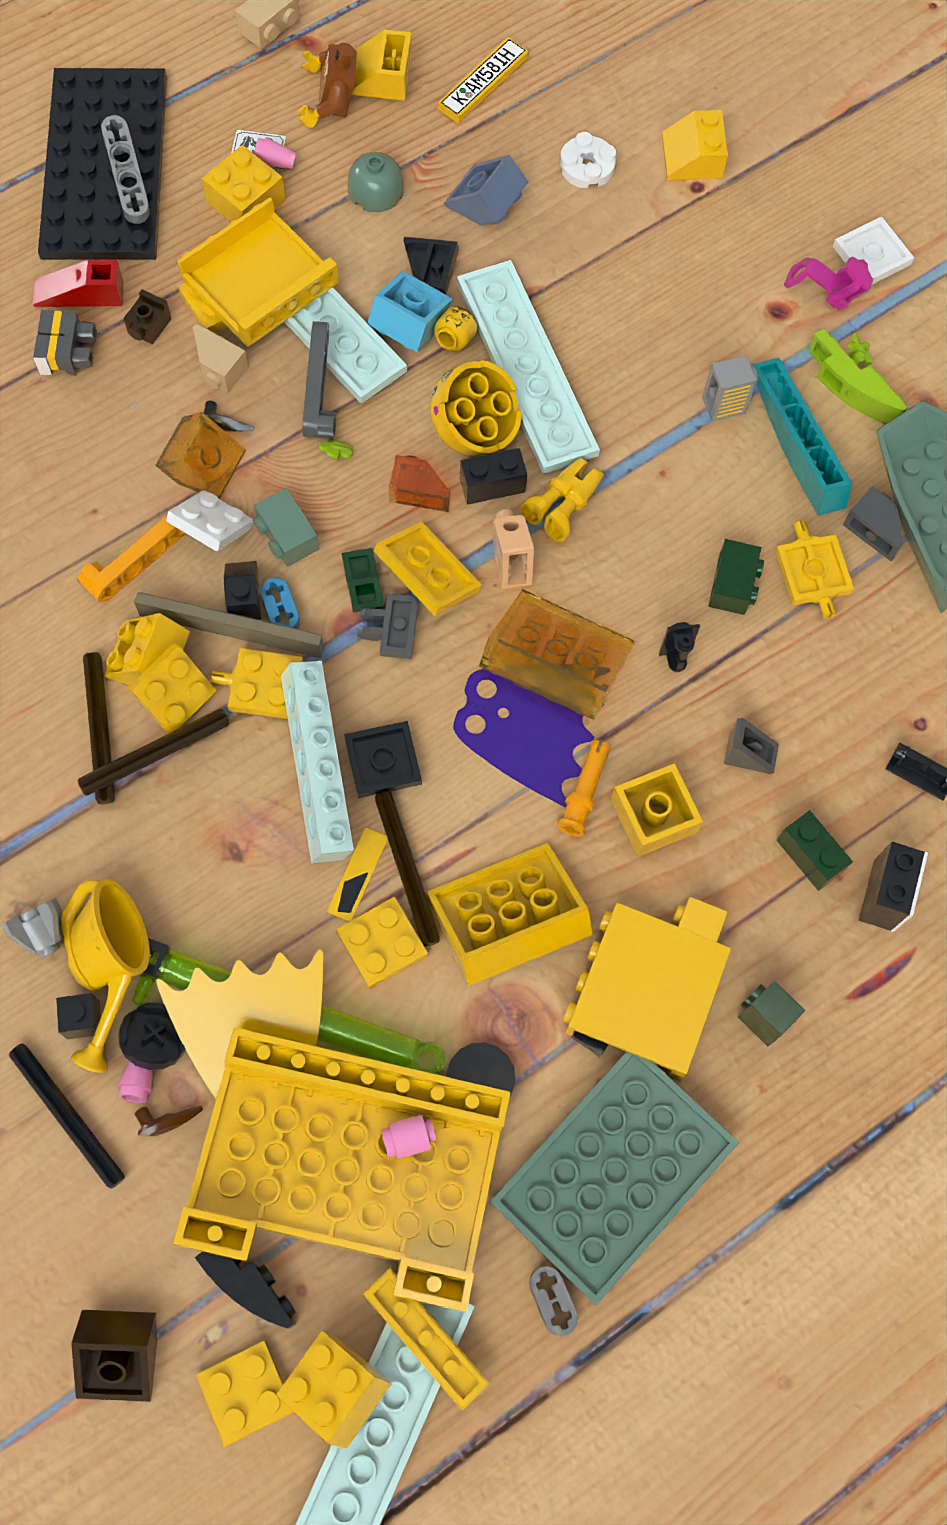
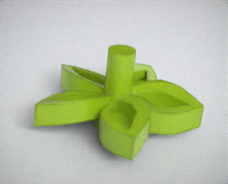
(859, 350)

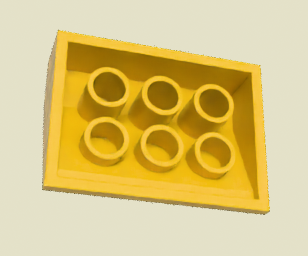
(510, 913)

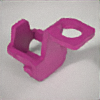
(841, 287)

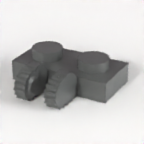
(398, 625)

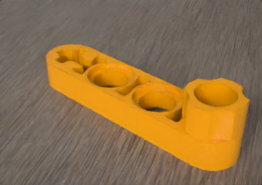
(108, 581)

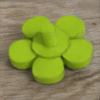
(335, 448)

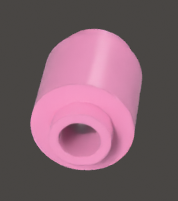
(408, 1137)

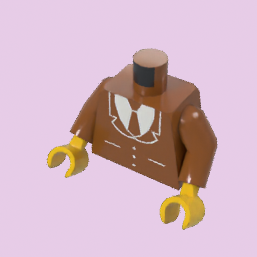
(336, 82)

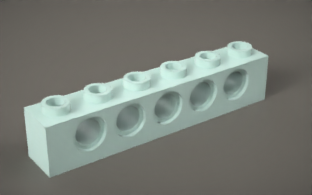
(316, 762)

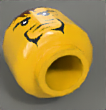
(455, 328)

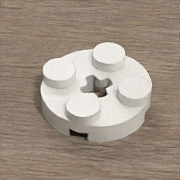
(587, 147)

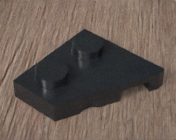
(432, 260)

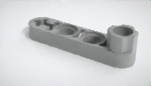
(117, 126)

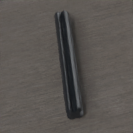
(66, 1116)

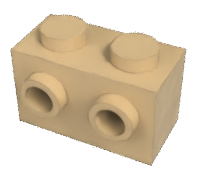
(265, 19)

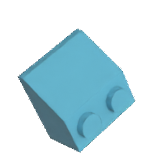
(408, 310)

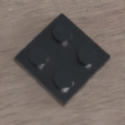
(383, 759)

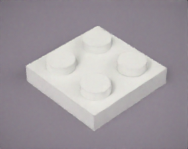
(877, 246)
(210, 520)

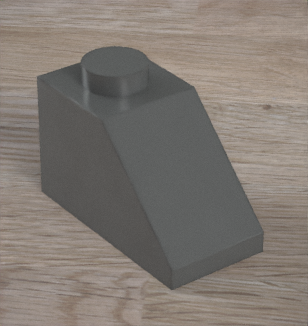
(876, 523)

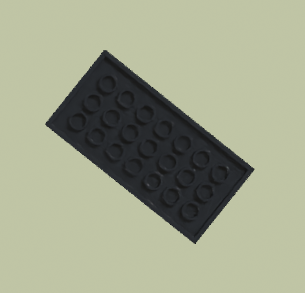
(80, 196)

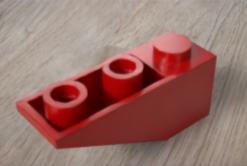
(81, 286)

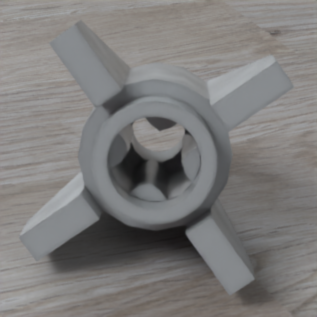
(37, 928)

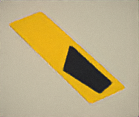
(357, 874)

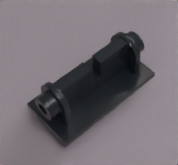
(678, 643)
(919, 771)

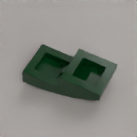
(362, 580)

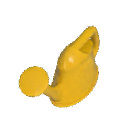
(103, 949)

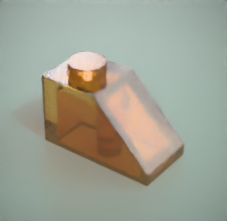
(417, 485)

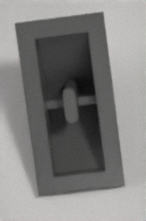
(750, 748)

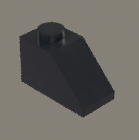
(242, 589)

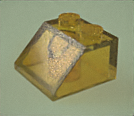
(200, 455)

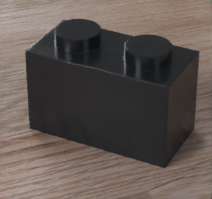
(493, 476)

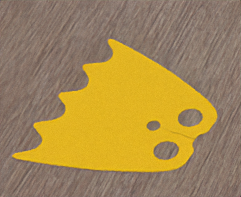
(276, 1004)

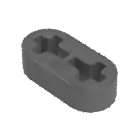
(561, 1297)

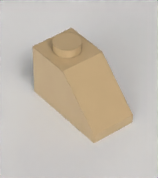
(219, 359)

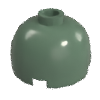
(375, 182)

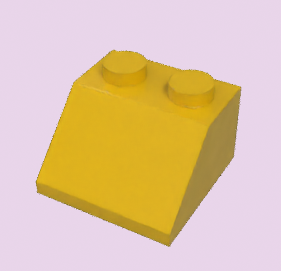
(696, 146)

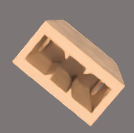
(513, 538)

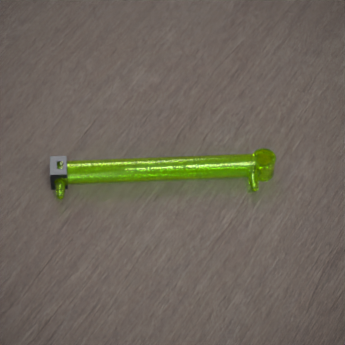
(335, 1026)

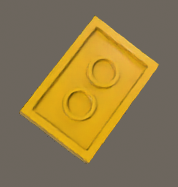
(427, 568)

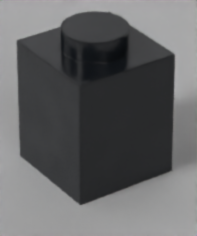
(78, 1015)

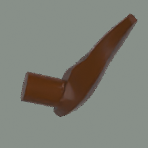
(165, 1123)

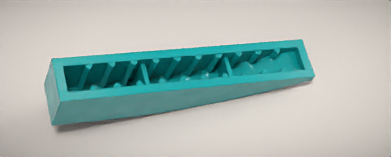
(802, 439)

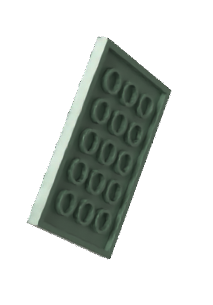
(614, 1174)

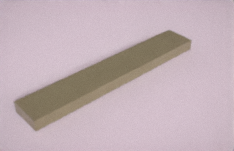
(231, 625)

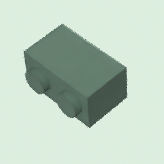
(286, 527)

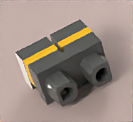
(60, 342)

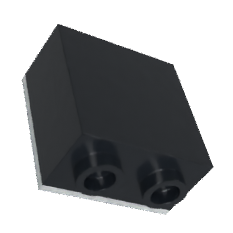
(893, 886)

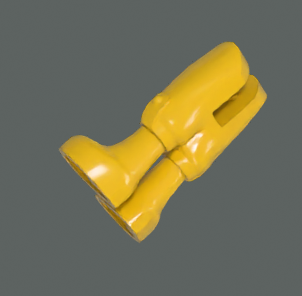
(565, 485)

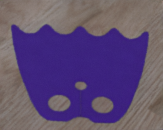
(529, 744)

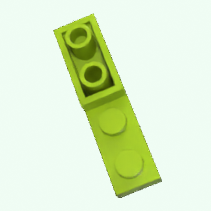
(858, 388)

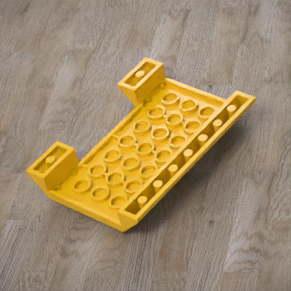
(306, 1158)

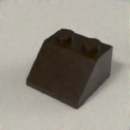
(114, 1355)

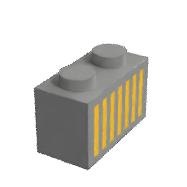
(729, 388)

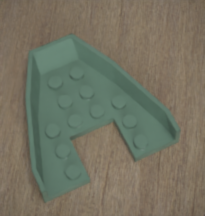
(917, 472)

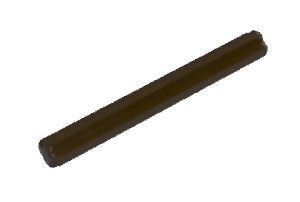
(98, 720)
(152, 752)
(407, 869)

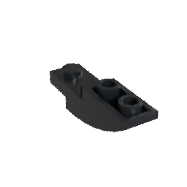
(249, 1287)

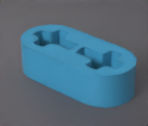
(286, 604)

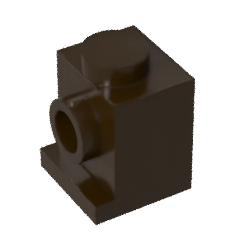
(147, 317)

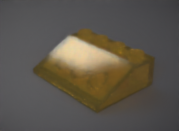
(556, 653)

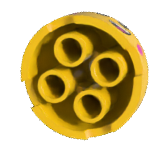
(475, 408)

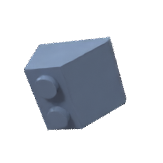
(488, 191)

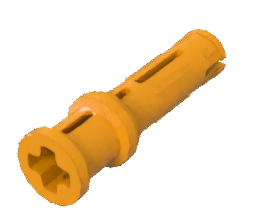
(580, 801)

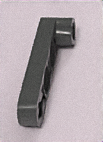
(315, 421)

